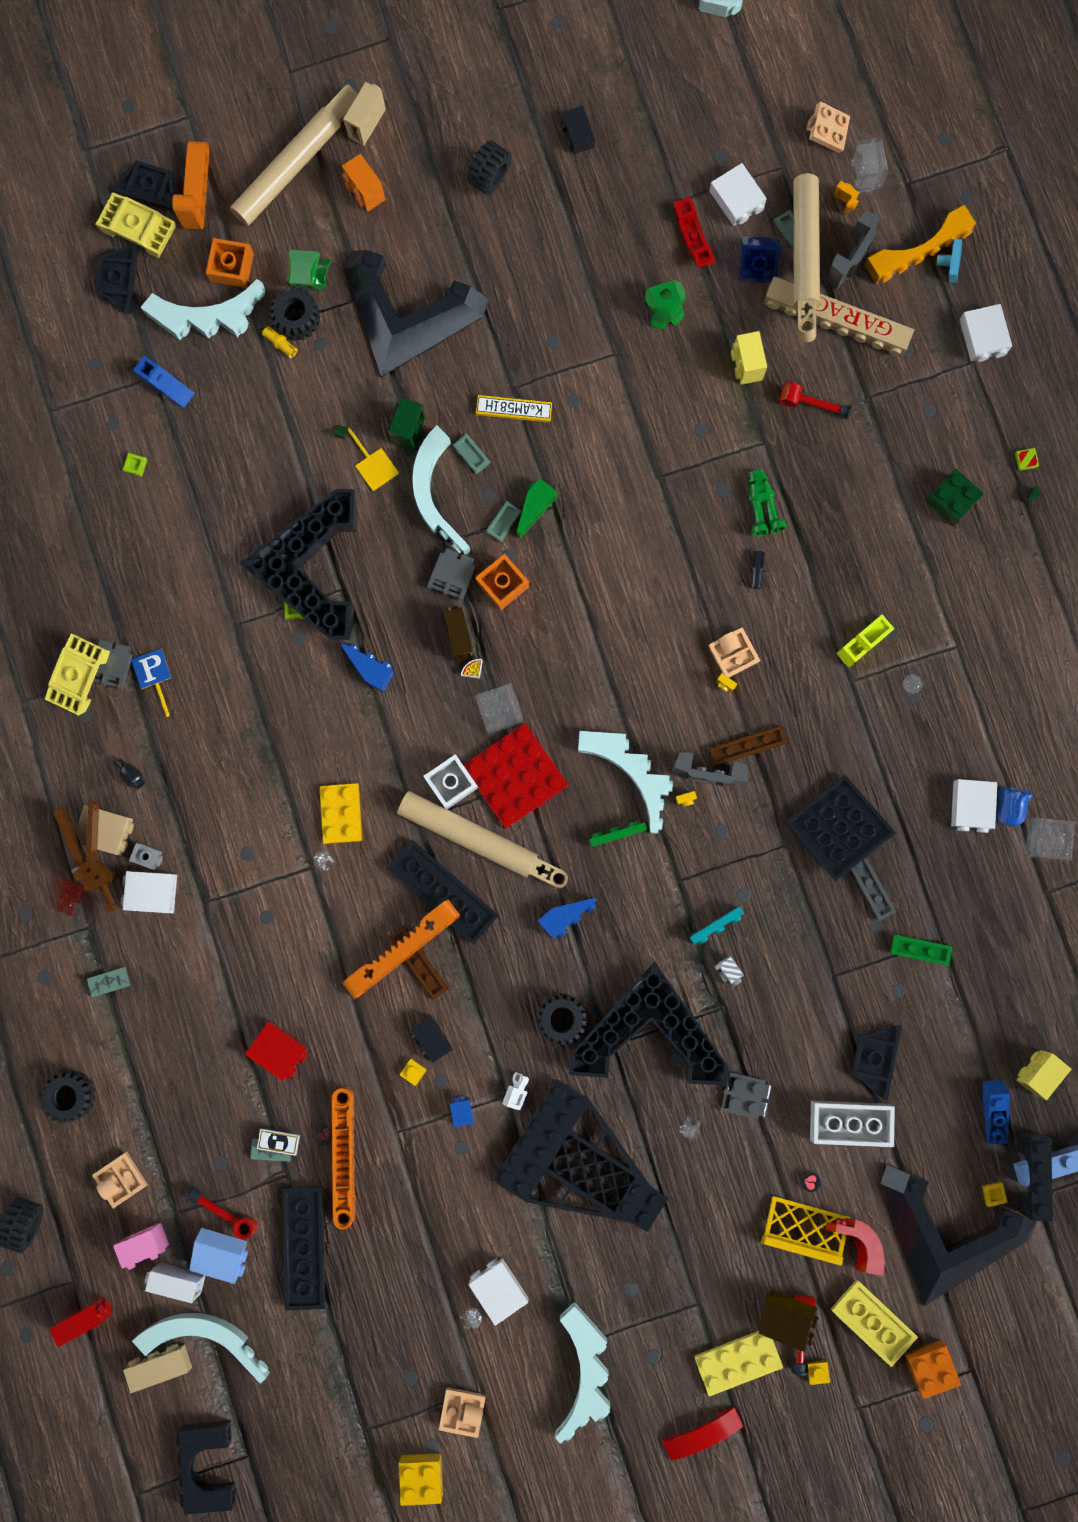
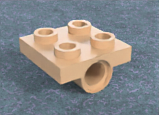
(828, 127)
(734, 653)
(119, 1180)
(462, 1412)

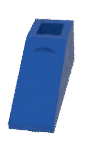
(163, 382)
(373, 672)
(560, 917)
(996, 1111)

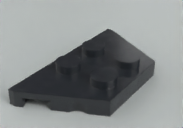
(147, 185)
(117, 277)
(876, 1059)

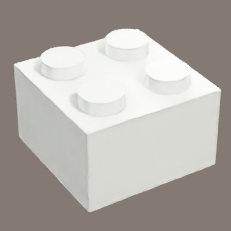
(450, 782)

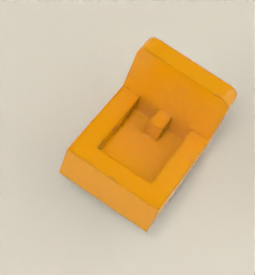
(847, 194)

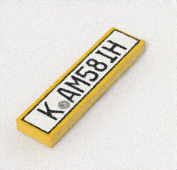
(514, 408)

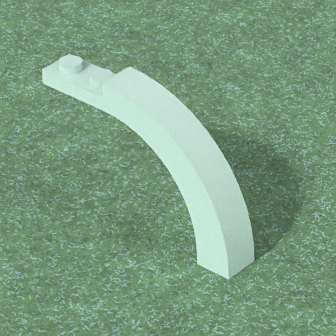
(427, 456)
(204, 1326)

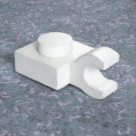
(516, 1094)

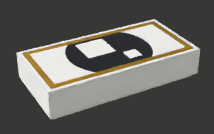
(278, 1141)

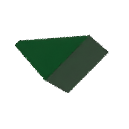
(340, 432)
(1034, 494)

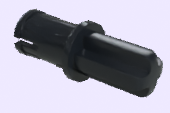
(757, 570)

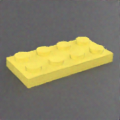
(874, 1323)
(737, 1362)

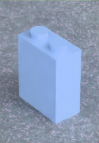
(218, 1256)

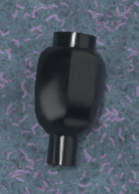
(130, 774)

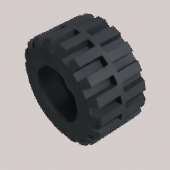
(489, 167)
(288, 301)
(549, 1031)
(52, 1100)
(20, 1224)

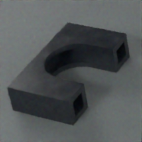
(1038, 1201)
(197, 1494)

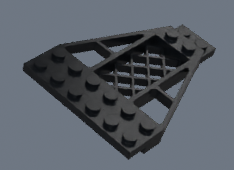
(539, 1147)

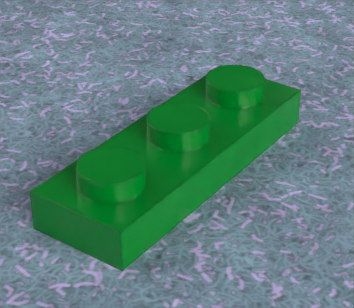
(617, 833)
(921, 950)

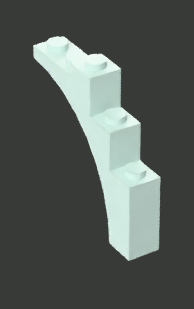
(206, 320)
(612, 748)
(589, 1399)

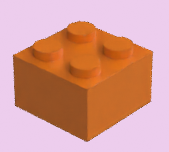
(363, 183)
(229, 263)
(502, 582)
(932, 1369)

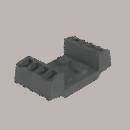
(864, 232)
(737, 772)

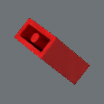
(277, 1051)
(81, 1321)

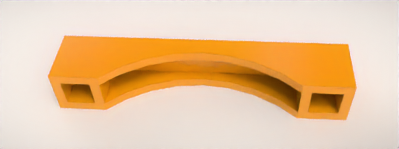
(888, 262)

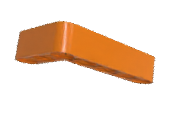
(191, 206)

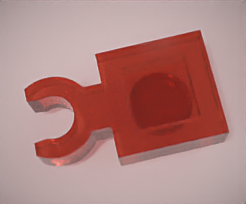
(71, 893)

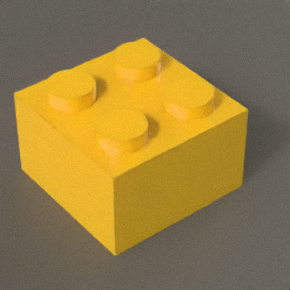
(420, 1479)

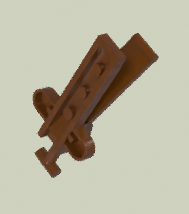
(87, 867)

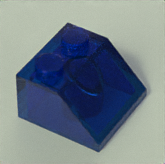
(759, 259)

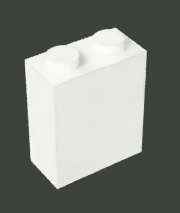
(738, 195)
(985, 333)
(974, 805)
(149, 892)
(174, 1282)
(498, 1290)

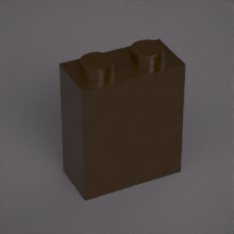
(458, 634)
(788, 1321)

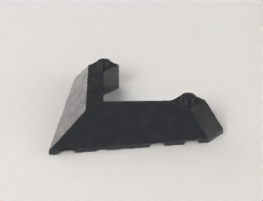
(400, 339)
(280, 560)
(656, 1001)
(932, 1264)

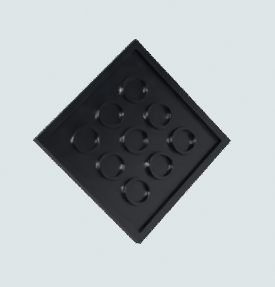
(840, 828)

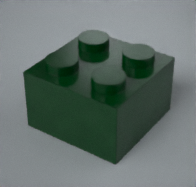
(407, 423)
(954, 497)

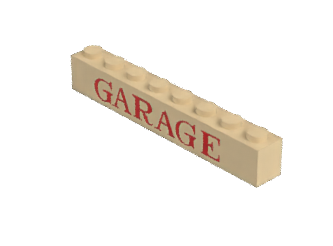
(844, 319)

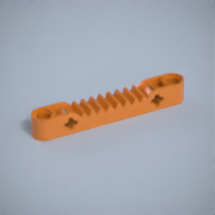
(442, 917)
(343, 1157)

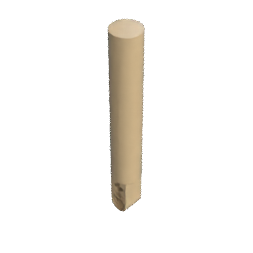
(293, 157)
(806, 253)
(477, 839)

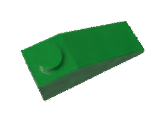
(537, 501)

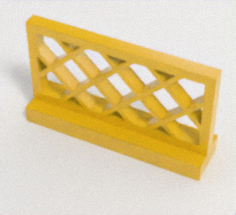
(800, 1247)

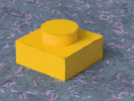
(725, 683)
(686, 799)
(413, 1072)
(994, 1194)
(818, 1372)

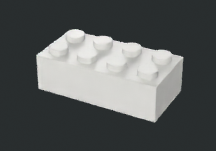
(852, 1123)

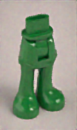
(762, 493)

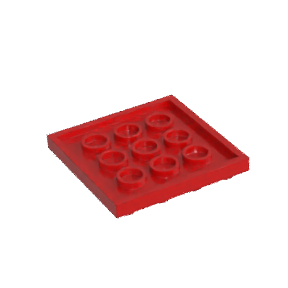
(515, 776)

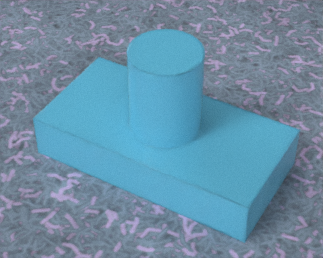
(952, 261)

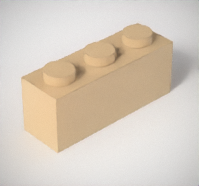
(157, 1367)

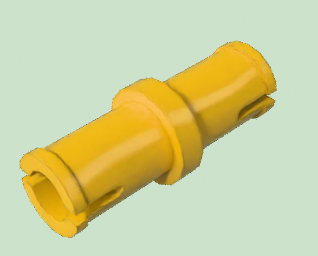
(279, 342)

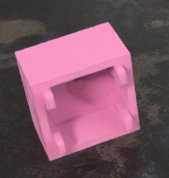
(141, 1246)

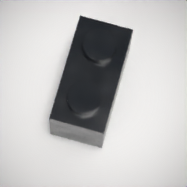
(578, 130)
(431, 1039)

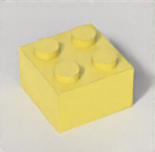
(749, 358)
(1043, 1074)

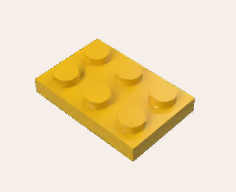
(341, 813)

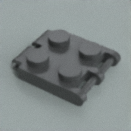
(452, 574)
(116, 665)
(746, 1096)

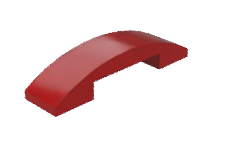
(692, 233)
(703, 1436)

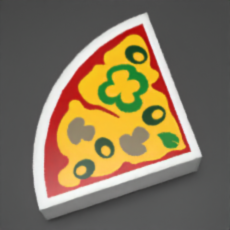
(472, 669)

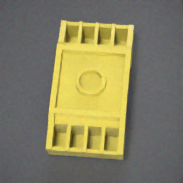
(136, 223)
(75, 674)

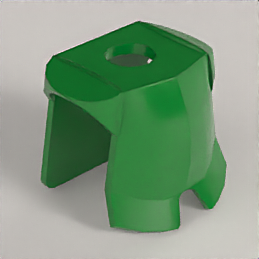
(306, 271)
(665, 309)

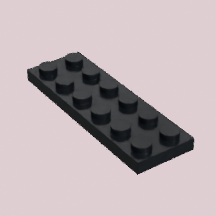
(436, 884)
(304, 1248)

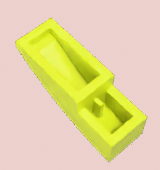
(865, 641)

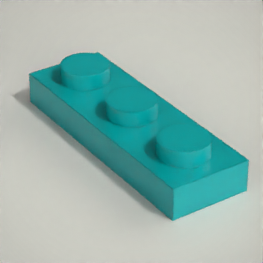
(716, 926)

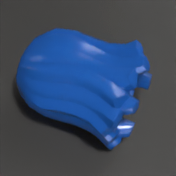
(1012, 806)

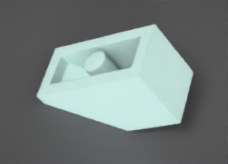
(720, 7)

